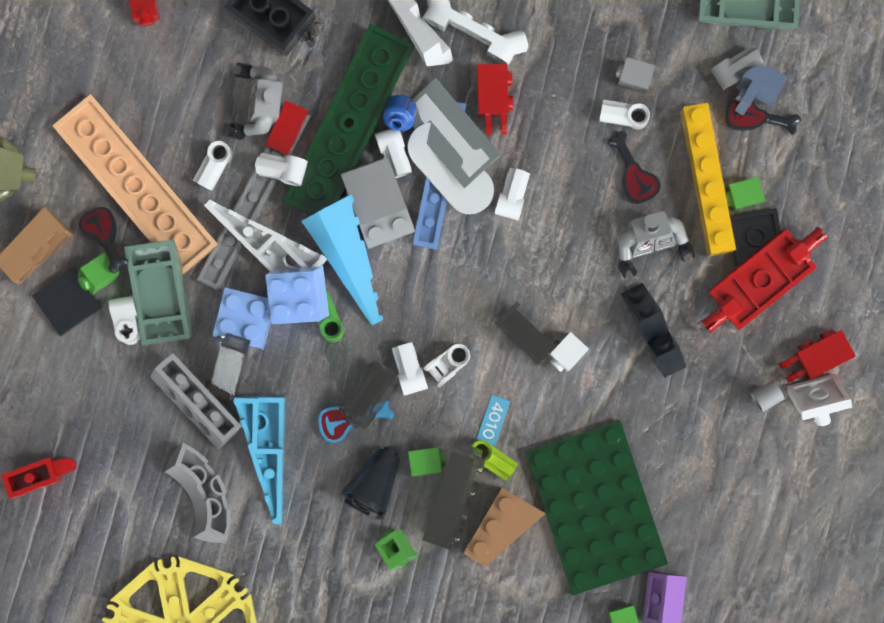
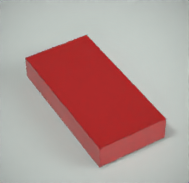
(287, 128)

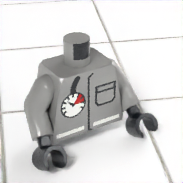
(263, 103)
(651, 235)

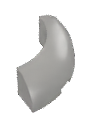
(205, 492)

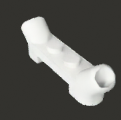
(501, 47)

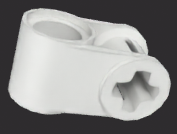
(125, 316)
(446, 365)

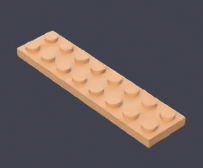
(133, 181)

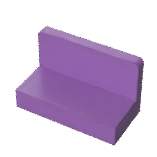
(664, 598)

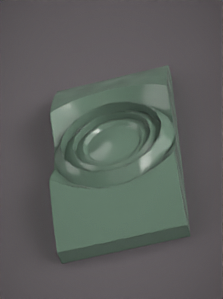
(751, 13)
(158, 292)

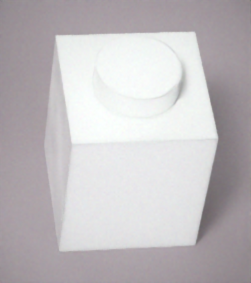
(568, 353)

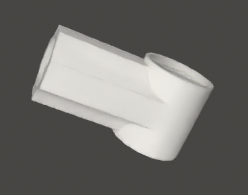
(621, 113)
(392, 145)
(211, 167)
(287, 170)
(511, 200)
(410, 374)

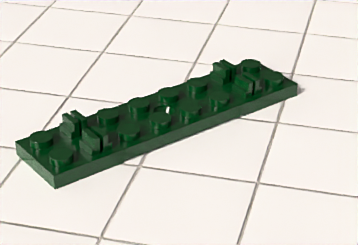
(360, 98)

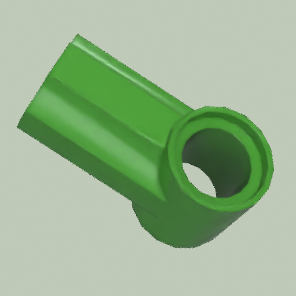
(333, 318)

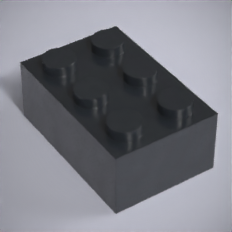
(275, 21)

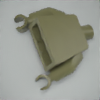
(12, 170)

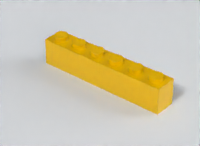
(707, 179)

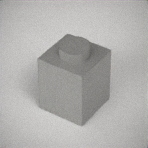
(635, 75)

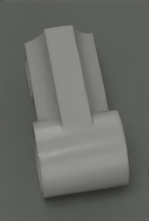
(732, 70)
(767, 396)

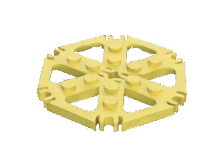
(175, 598)

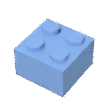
(297, 295)
(244, 317)

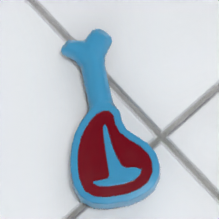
(335, 428)

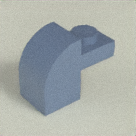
(759, 83)

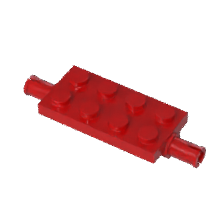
(762, 279)

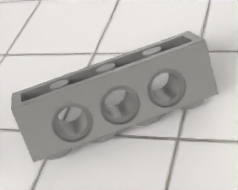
(195, 401)

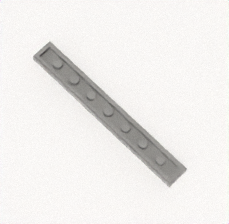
(249, 206)

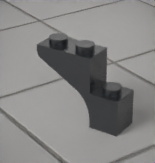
(654, 330)

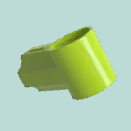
(498, 462)

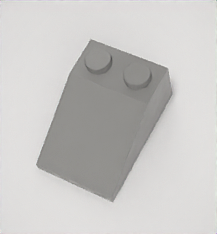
(378, 202)

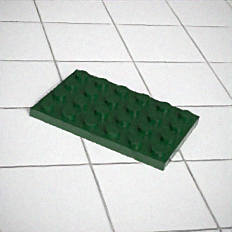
(596, 508)

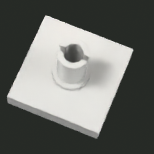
(819, 398)

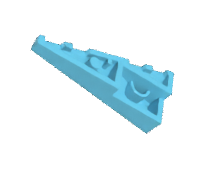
(339, 240)
(264, 429)

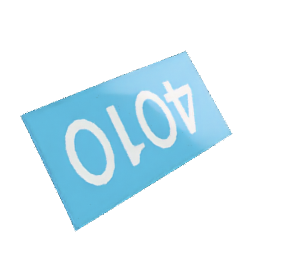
(493, 420)

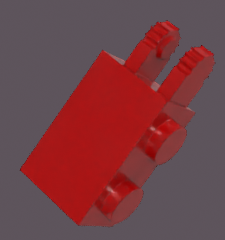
(493, 94)
(820, 356)
(37, 476)

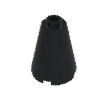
(373, 484)

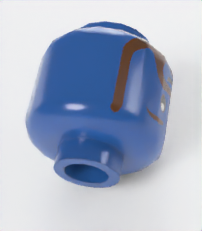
(400, 113)

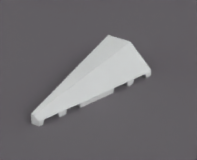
(427, 42)
(265, 244)

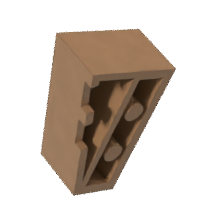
(33, 245)
(501, 526)

